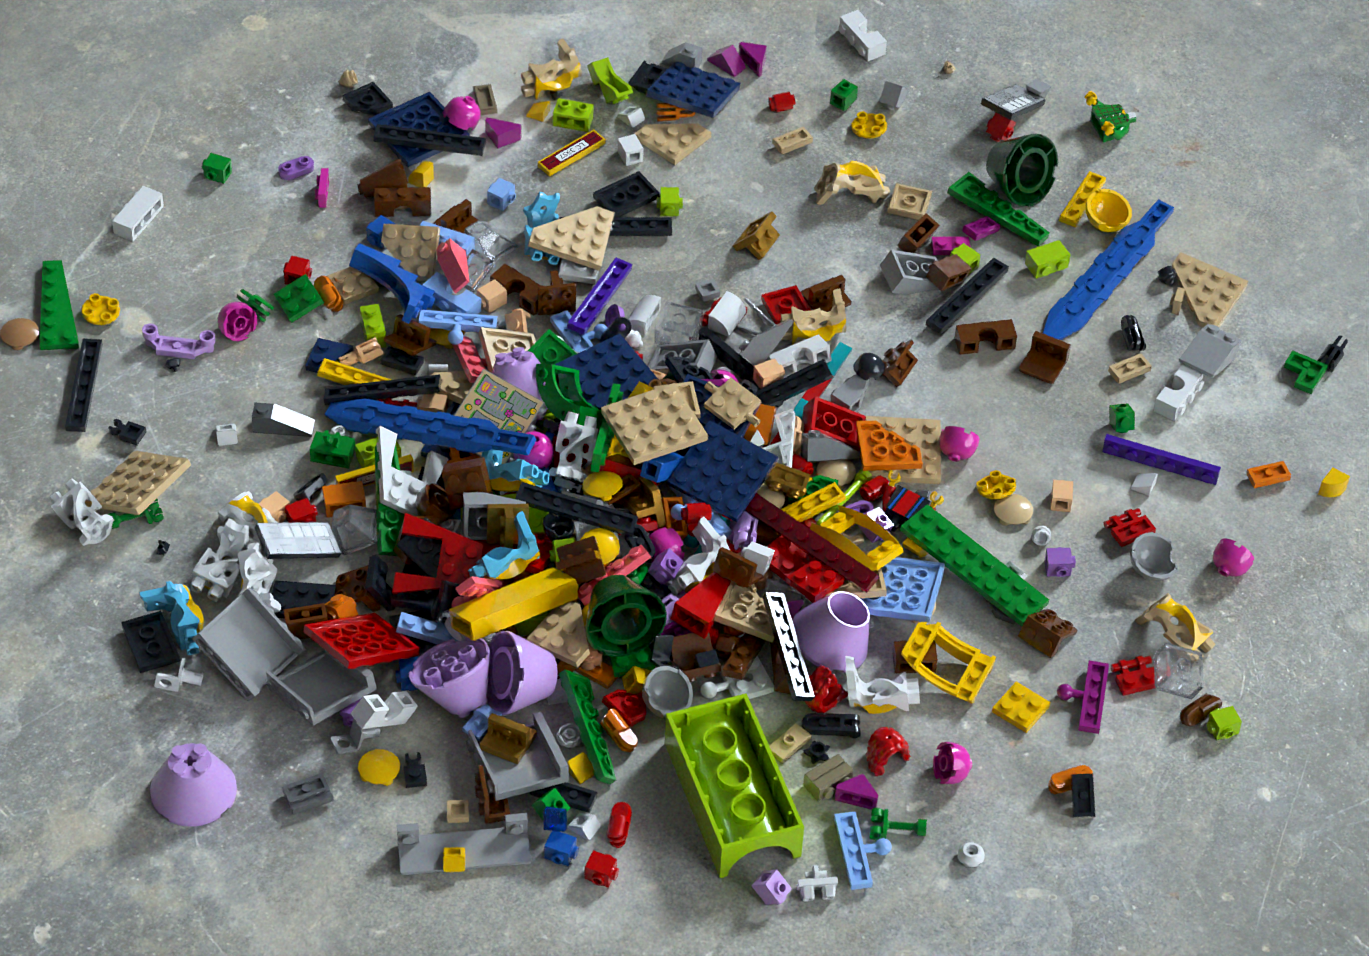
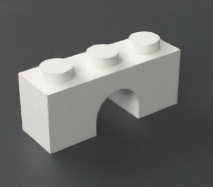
(854, 28)
(806, 351)
(1173, 402)
(373, 712)

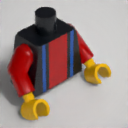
(902, 503)

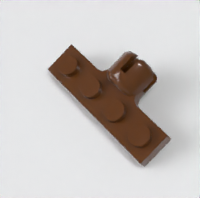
(739, 652)

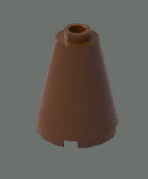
(389, 176)

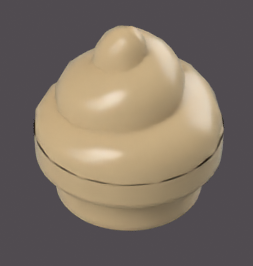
(348, 79)

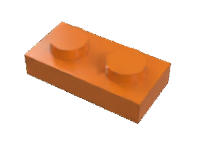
(1268, 474)

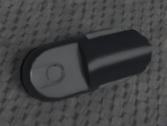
(1132, 333)
(1334, 352)

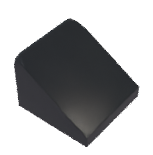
(706, 659)

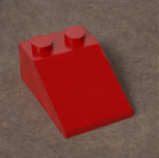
(832, 420)

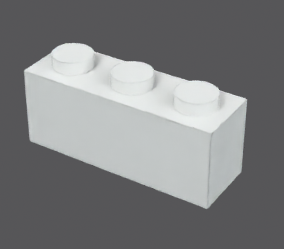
(137, 213)

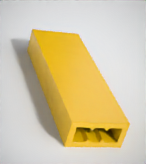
(513, 603)

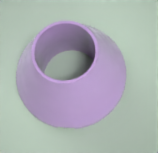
(833, 630)
(518, 673)

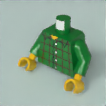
(1109, 120)

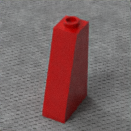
(699, 606)

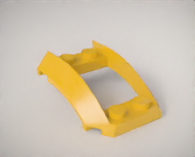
(844, 519)
(978, 664)

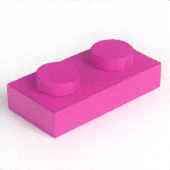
(323, 183)
(945, 245)

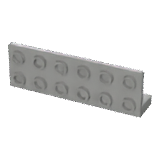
(482, 847)

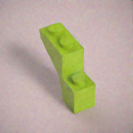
(612, 86)

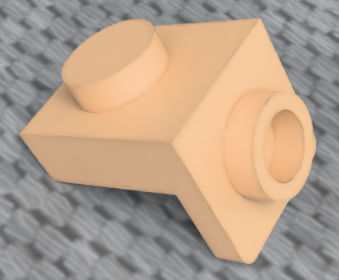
(517, 320)

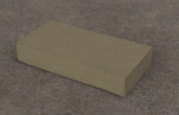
(485, 99)

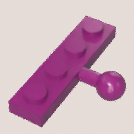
(1092, 696)

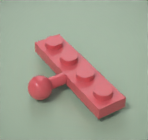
(470, 359)
(623, 566)
(476, 587)

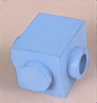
(501, 194)

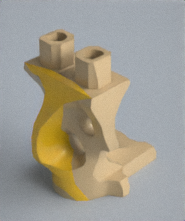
(543, 77)
(865, 181)
(807, 322)
(1192, 632)

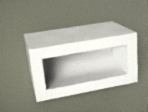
(645, 313)
(726, 314)

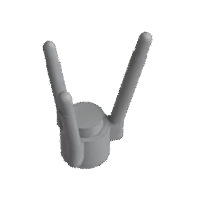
(765, 326)

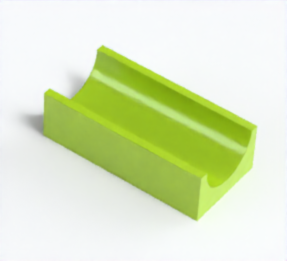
(732, 781)

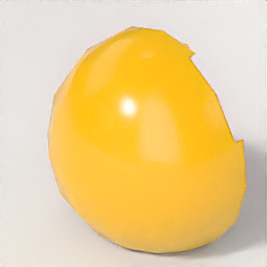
(1108, 210)

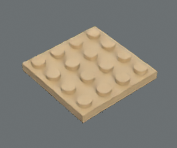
(654, 423)
(923, 434)
(138, 482)

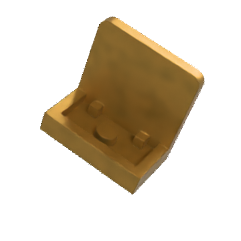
(787, 480)

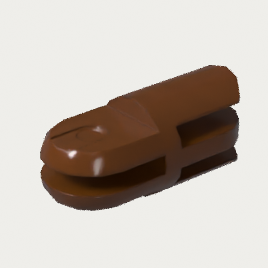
(1199, 709)

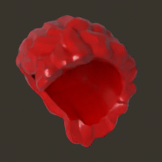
(825, 690)
(882, 745)

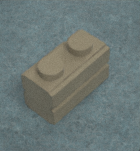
(824, 778)

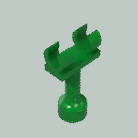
(154, 507)
(879, 815)

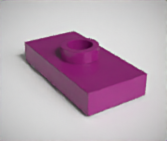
(981, 228)

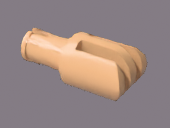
(363, 353)

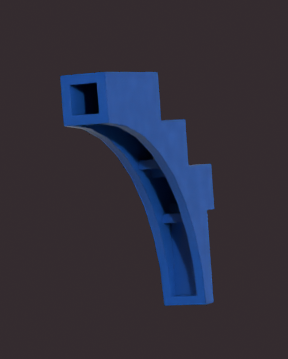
(399, 281)
(662, 467)

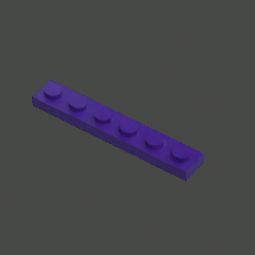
(599, 296)
(1161, 459)

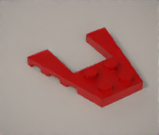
(456, 556)

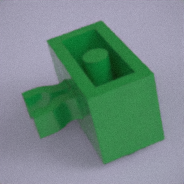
(332, 449)

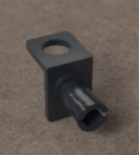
(661, 651)

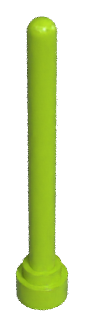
(860, 478)

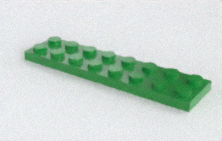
(974, 565)

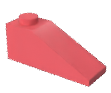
(454, 264)

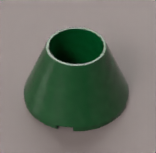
(1023, 168)
(623, 616)

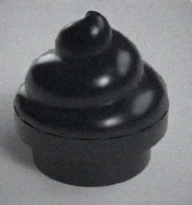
(1167, 275)

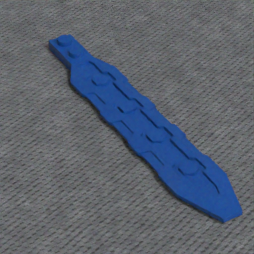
(1106, 273)
(428, 427)

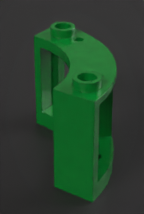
(564, 399)

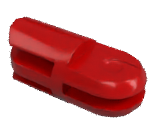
(619, 824)

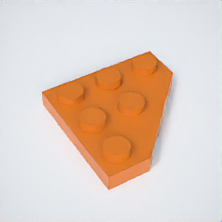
(885, 449)

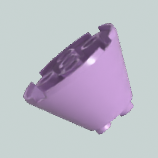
(518, 369)
(454, 675)
(193, 786)

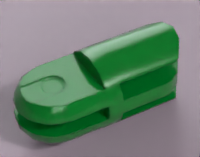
(254, 302)

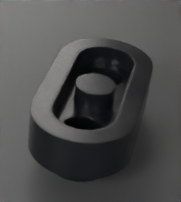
(613, 329)
(311, 487)
(642, 539)

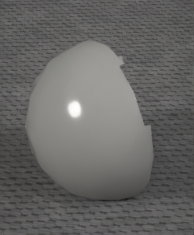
(1153, 557)
(666, 691)

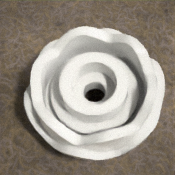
(566, 731)
(965, 856)

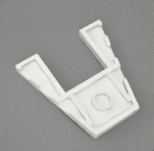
(784, 449)
(396, 487)

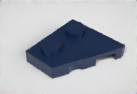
(326, 349)

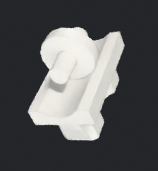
(807, 886)

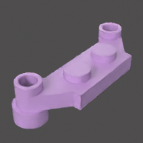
(178, 346)

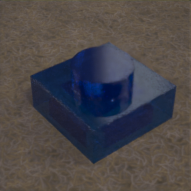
(555, 819)

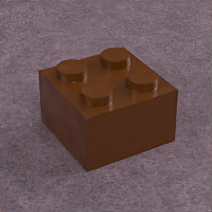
(465, 477)

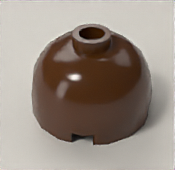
(433, 502)

